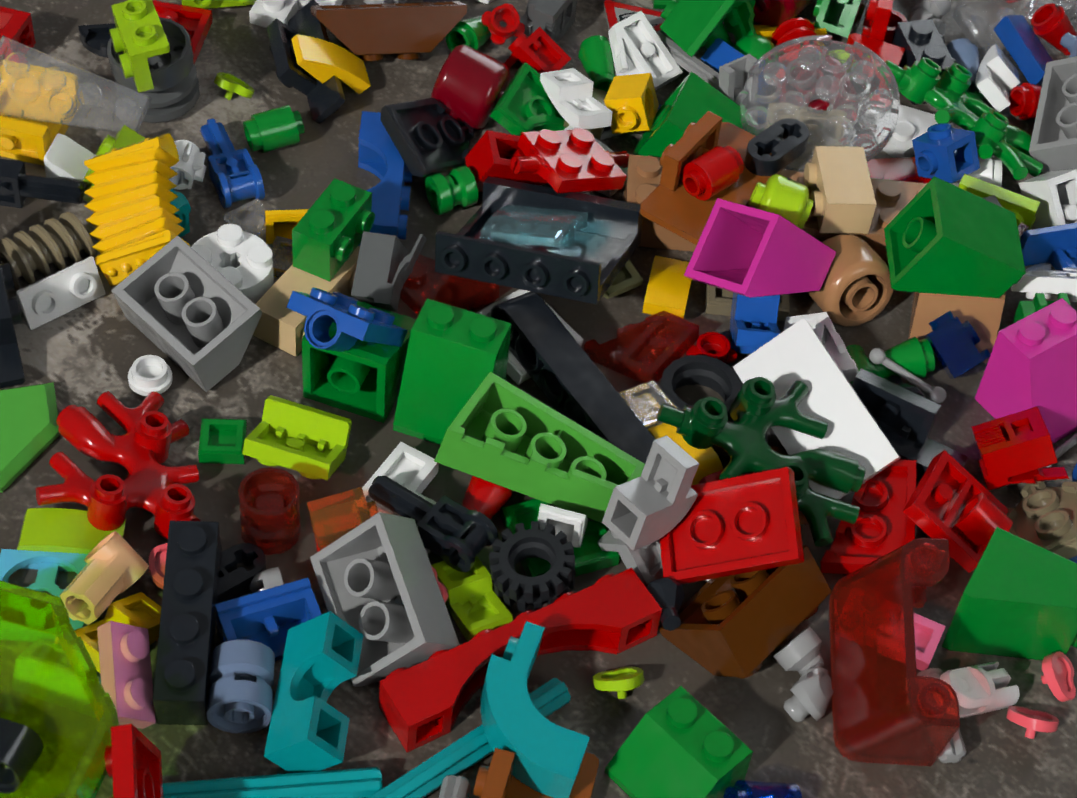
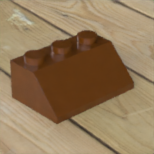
(747, 615)

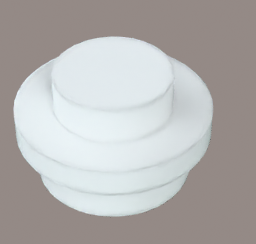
(149, 375)

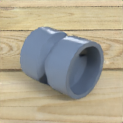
(241, 686)

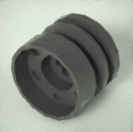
(172, 76)

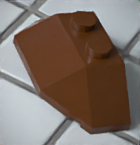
(390, 27)

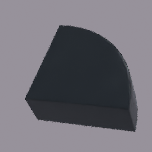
(96, 37)

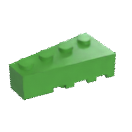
(534, 450)

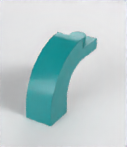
(544, 752)

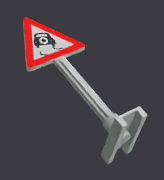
(731, 75)

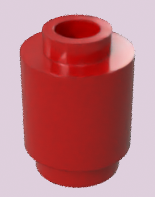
(712, 172)

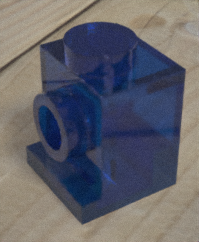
(955, 344)

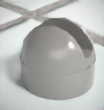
(266, 579)

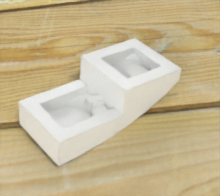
(996, 78)
(573, 99)

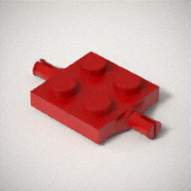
(570, 160)

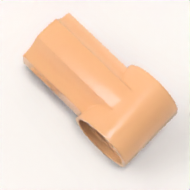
(109, 572)

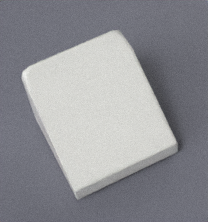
(66, 159)
(570, 522)

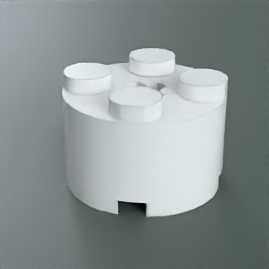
(239, 258)

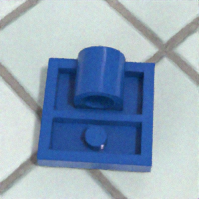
(351, 321)

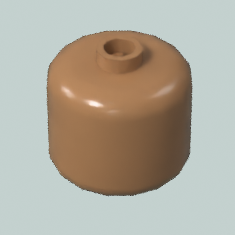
(855, 284)

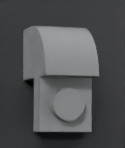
(655, 501)

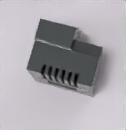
(551, 15)
(383, 269)

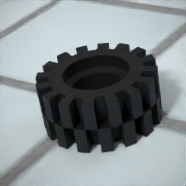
(532, 544)

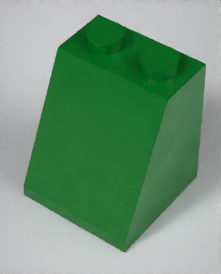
(685, 105)
(953, 244)
(445, 365)
(358, 379)
(1017, 602)

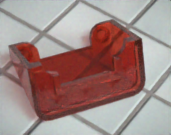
(877, 698)

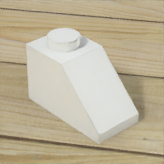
(1056, 196)

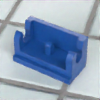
(267, 614)

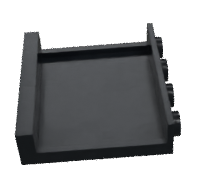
(571, 272)

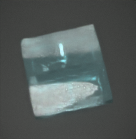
(534, 225)

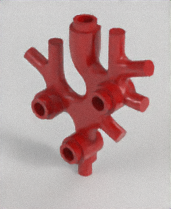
(140, 451)

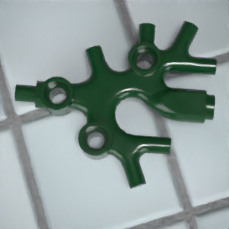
(744, 440)

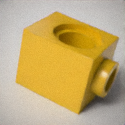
(632, 103)

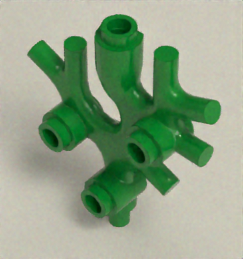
(967, 110)

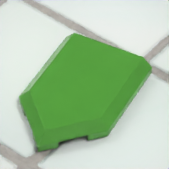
(26, 428)

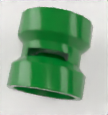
(451, 190)

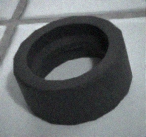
(701, 371)

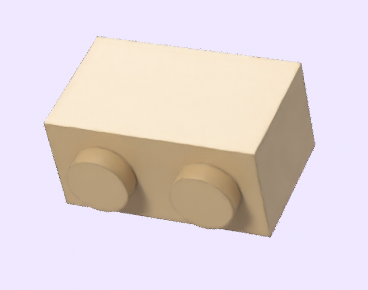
(840, 189)

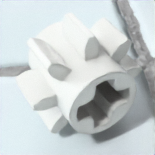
(190, 165)

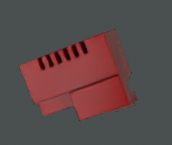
(1016, 450)

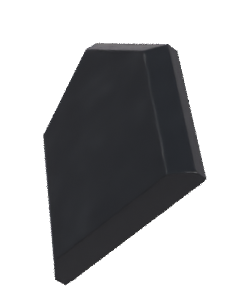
(427, 136)

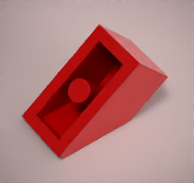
(493, 156)

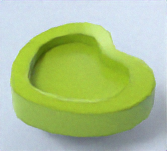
(233, 85)
(619, 680)

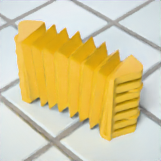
(132, 204)

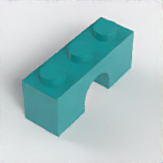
(303, 727)

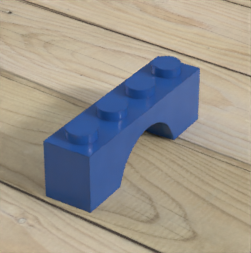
(381, 157)

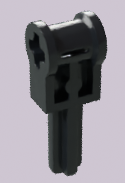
(17, 186)
(444, 527)

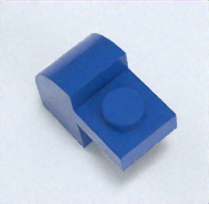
(753, 322)

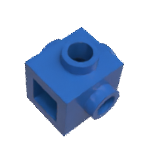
(946, 153)

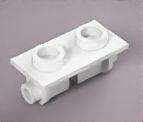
(60, 293)

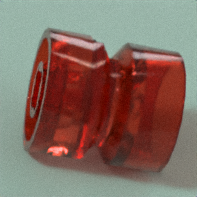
(270, 510)

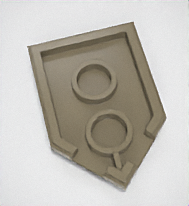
(1047, 517)

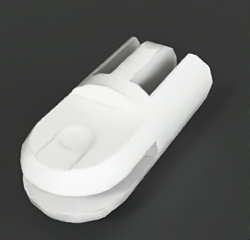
(981, 688)

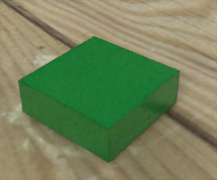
(222, 441)

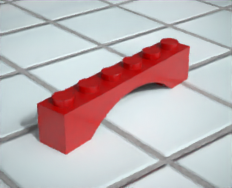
(604, 618)

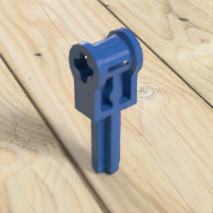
(230, 169)

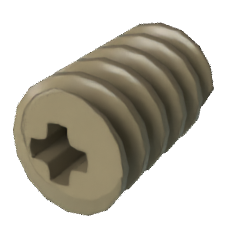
(45, 246)

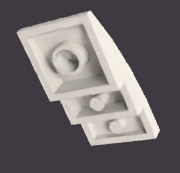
(851, 429)

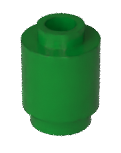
(273, 129)

